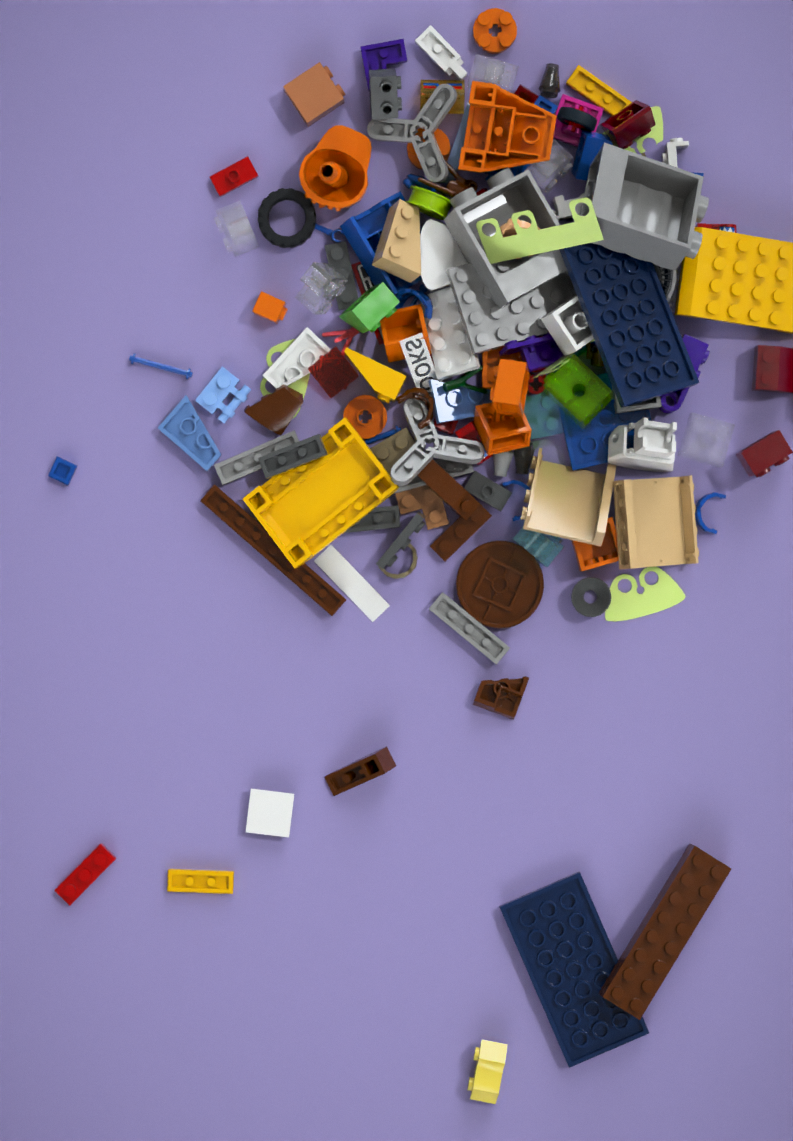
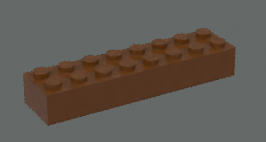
(664, 931)

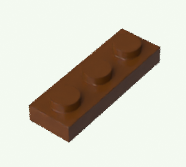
(459, 533)

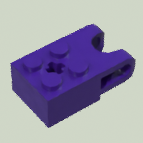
(698, 355)

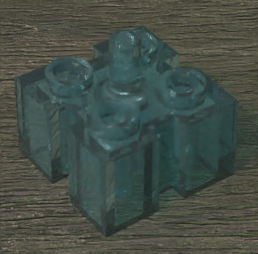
(540, 545)

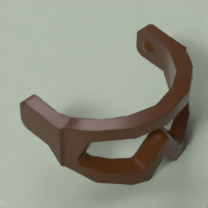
(426, 398)

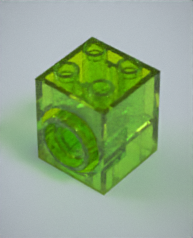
(572, 378)

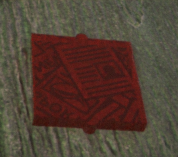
(333, 372)

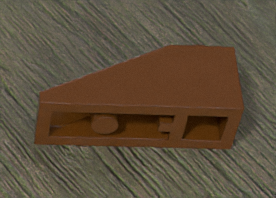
(449, 490)
(360, 771)

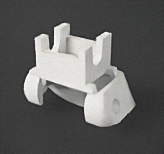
(438, 254)
(652, 449)

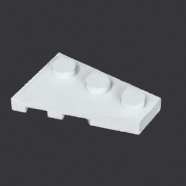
(296, 359)

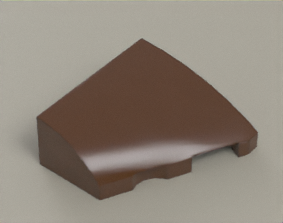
(276, 409)
(501, 695)

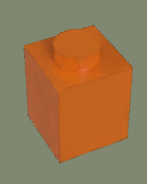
(270, 308)

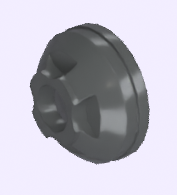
(603, 597)

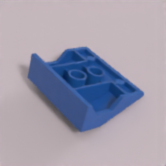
(364, 235)

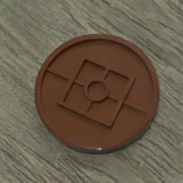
(500, 584)

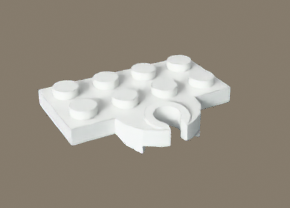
(448, 337)

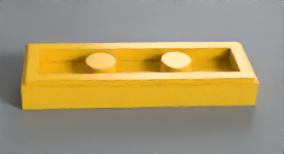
(597, 91)
(200, 881)

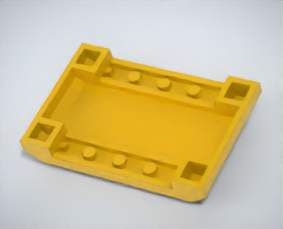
(738, 281)
(323, 497)

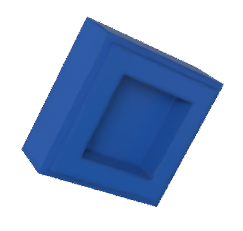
(62, 470)

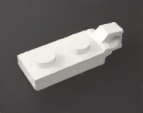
(441, 53)

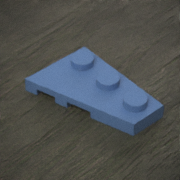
(456, 403)
(190, 434)

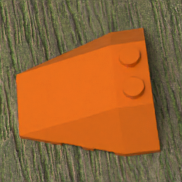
(504, 131)

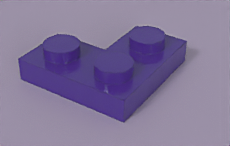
(381, 55)

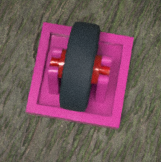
(573, 117)

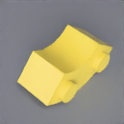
(488, 1071)

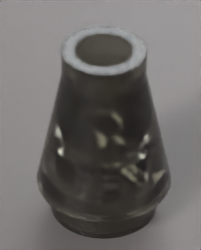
(550, 82)
(523, 459)

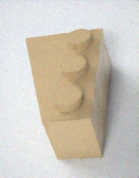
(400, 242)

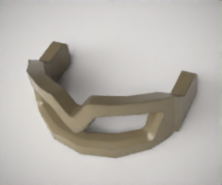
(402, 575)

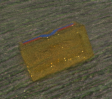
(429, 86)

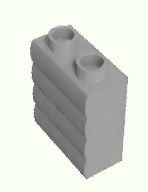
(504, 198)
(645, 206)

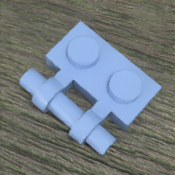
(217, 391)

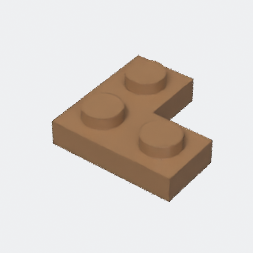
(424, 499)

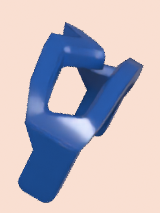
(423, 297)
(518, 483)
(698, 518)

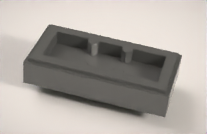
(487, 491)

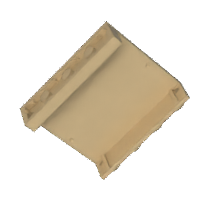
(568, 501)
(655, 522)

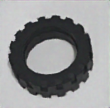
(291, 195)

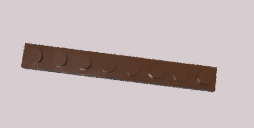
(260, 540)

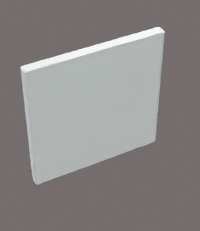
(270, 812)

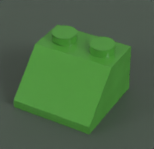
(371, 308)

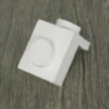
(670, 154)

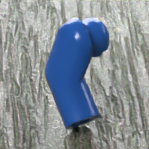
(412, 180)

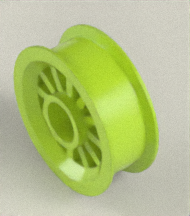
(429, 202)

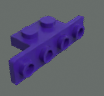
(537, 352)

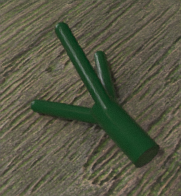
(460, 382)

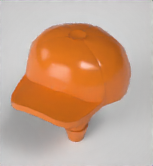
(337, 169)

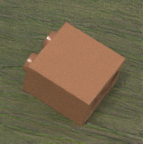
(314, 93)

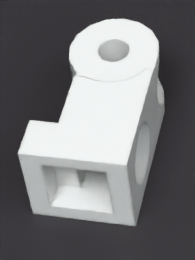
(563, 209)

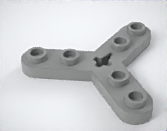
(429, 119)
(444, 446)

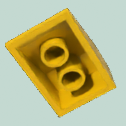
(381, 379)

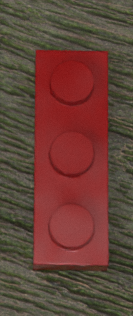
(85, 874)

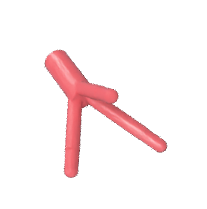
(350, 333)

